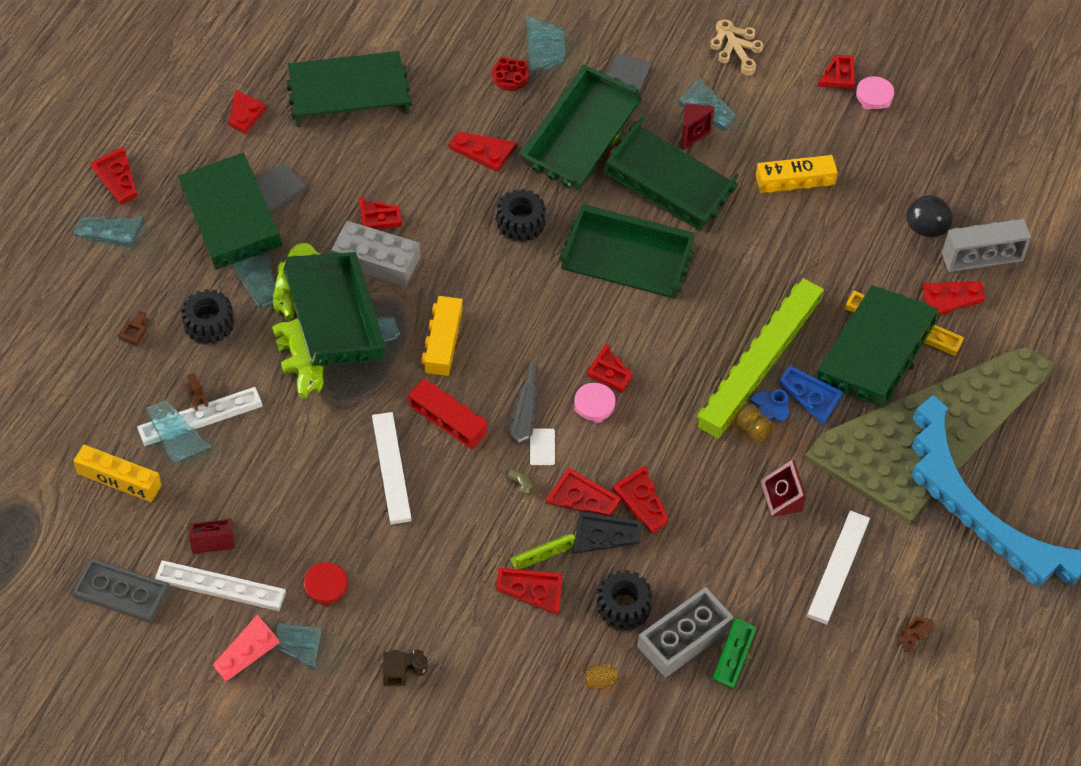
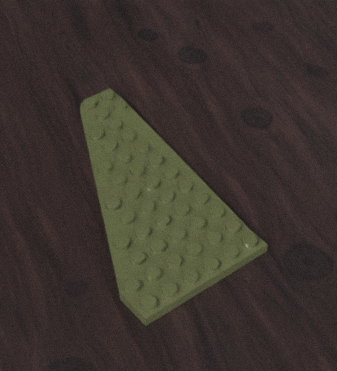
(876, 449)

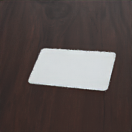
(542, 447)

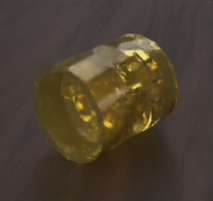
(755, 424)

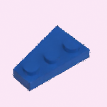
(811, 393)

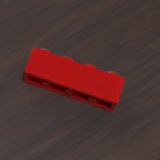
(448, 413)

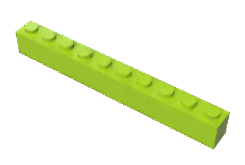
(760, 358)

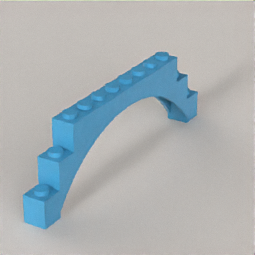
(942, 480)

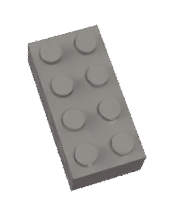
(986, 245)
(379, 252)
(685, 632)

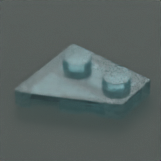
(300, 642)

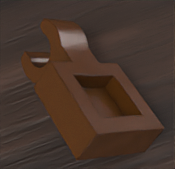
(134, 330)
(194, 388)
(917, 629)

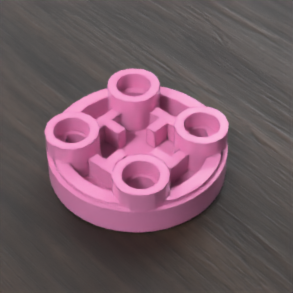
(875, 93)
(594, 402)

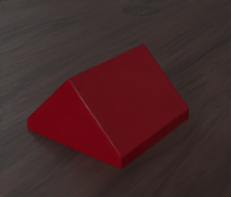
(696, 123)
(784, 490)
(211, 536)

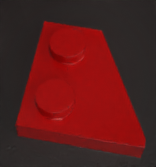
(839, 73)
(245, 112)
(379, 215)
(609, 370)

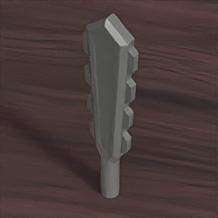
(524, 416)

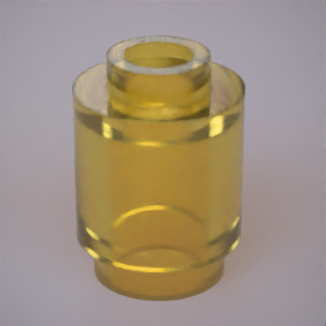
(601, 676)

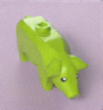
(282, 298)
(309, 376)

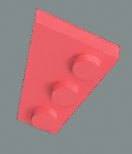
(246, 648)

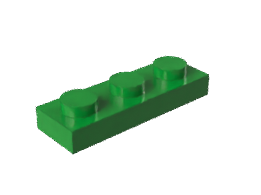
(734, 653)

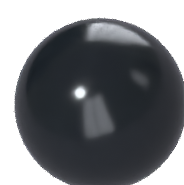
(929, 216)

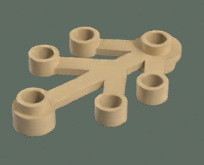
(726, 29)

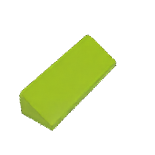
(543, 552)

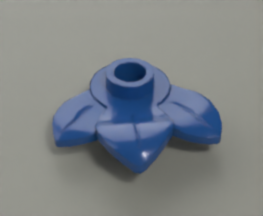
(770, 407)

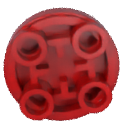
(510, 74)
(325, 583)

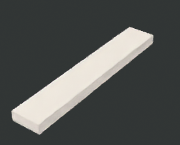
(216, 411)
(391, 468)
(838, 567)
(221, 585)

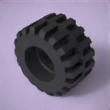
(521, 203)
(207, 329)
(623, 615)

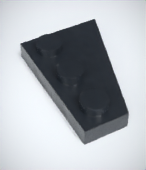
(605, 532)

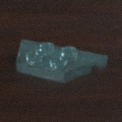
(545, 44)

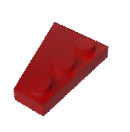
(483, 149)
(116, 175)
(953, 295)
(641, 499)
(532, 587)

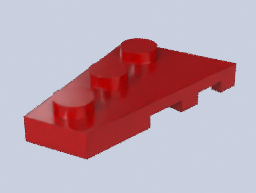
(583, 495)

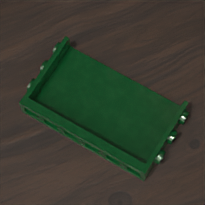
(347, 84)
(580, 127)
(668, 176)
(230, 211)
(628, 251)
(334, 309)
(877, 345)

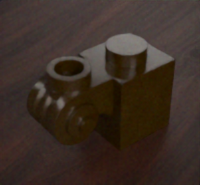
(398, 663)

